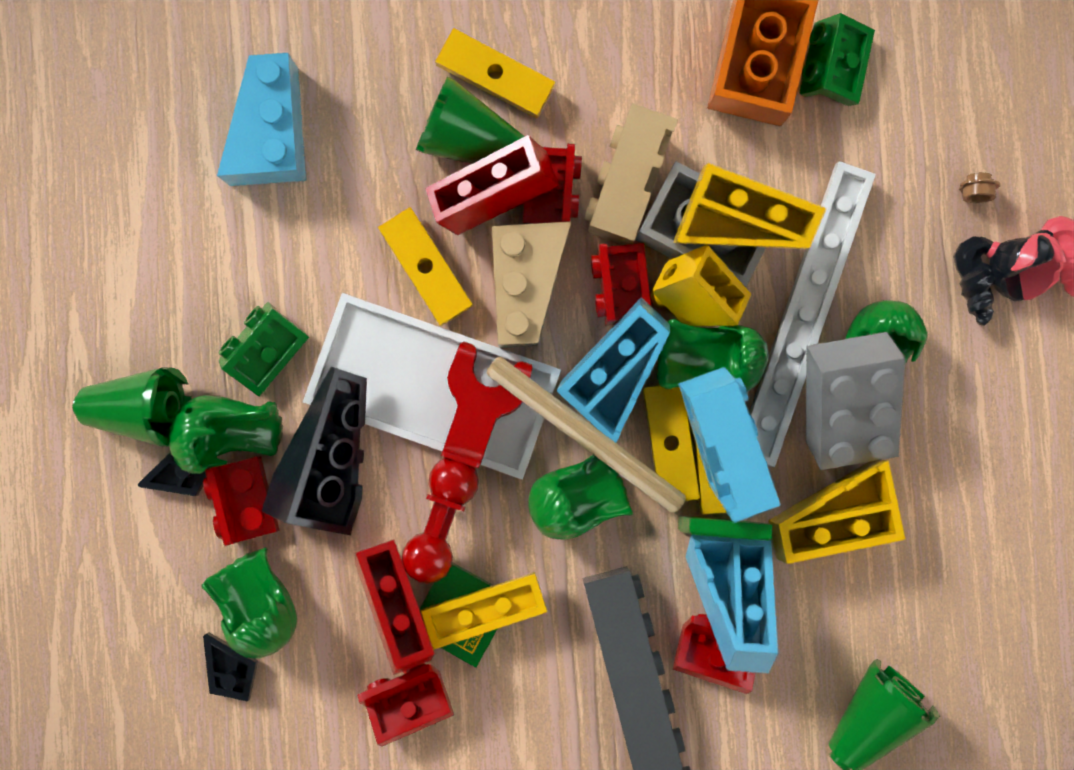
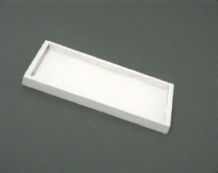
(408, 380)

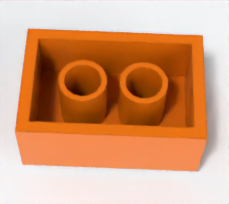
(762, 59)

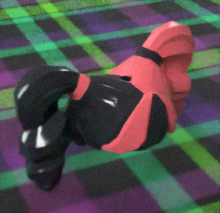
(1016, 267)

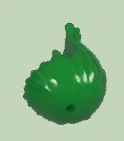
(898, 320)
(698, 351)
(220, 425)
(577, 499)
(254, 606)

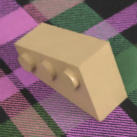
(630, 175)
(524, 276)

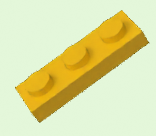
(484, 610)

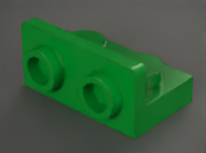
(837, 59)
(261, 348)

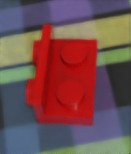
(238, 500)

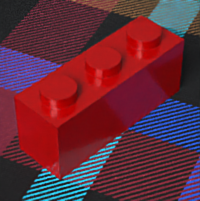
(492, 186)
(394, 607)

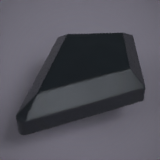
(171, 478)
(228, 671)

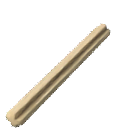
(586, 434)

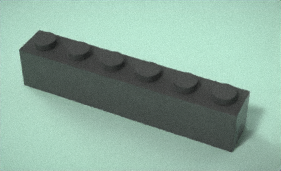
(634, 670)

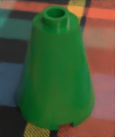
(464, 127)
(134, 405)
(879, 718)

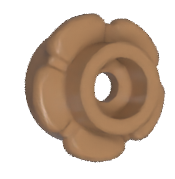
(979, 188)

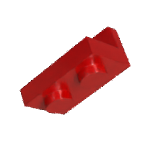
(557, 203)
(622, 279)
(701, 657)
(406, 703)

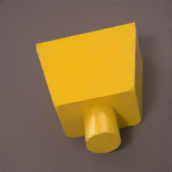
(700, 290)

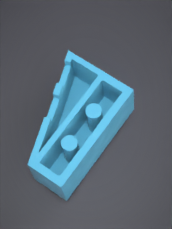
(266, 125)
(616, 368)
(729, 444)
(738, 598)

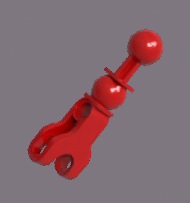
(454, 478)

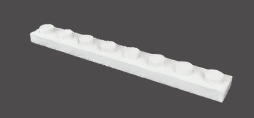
(808, 306)

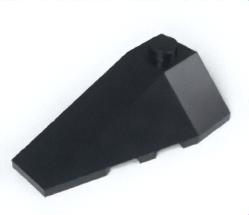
(320, 467)

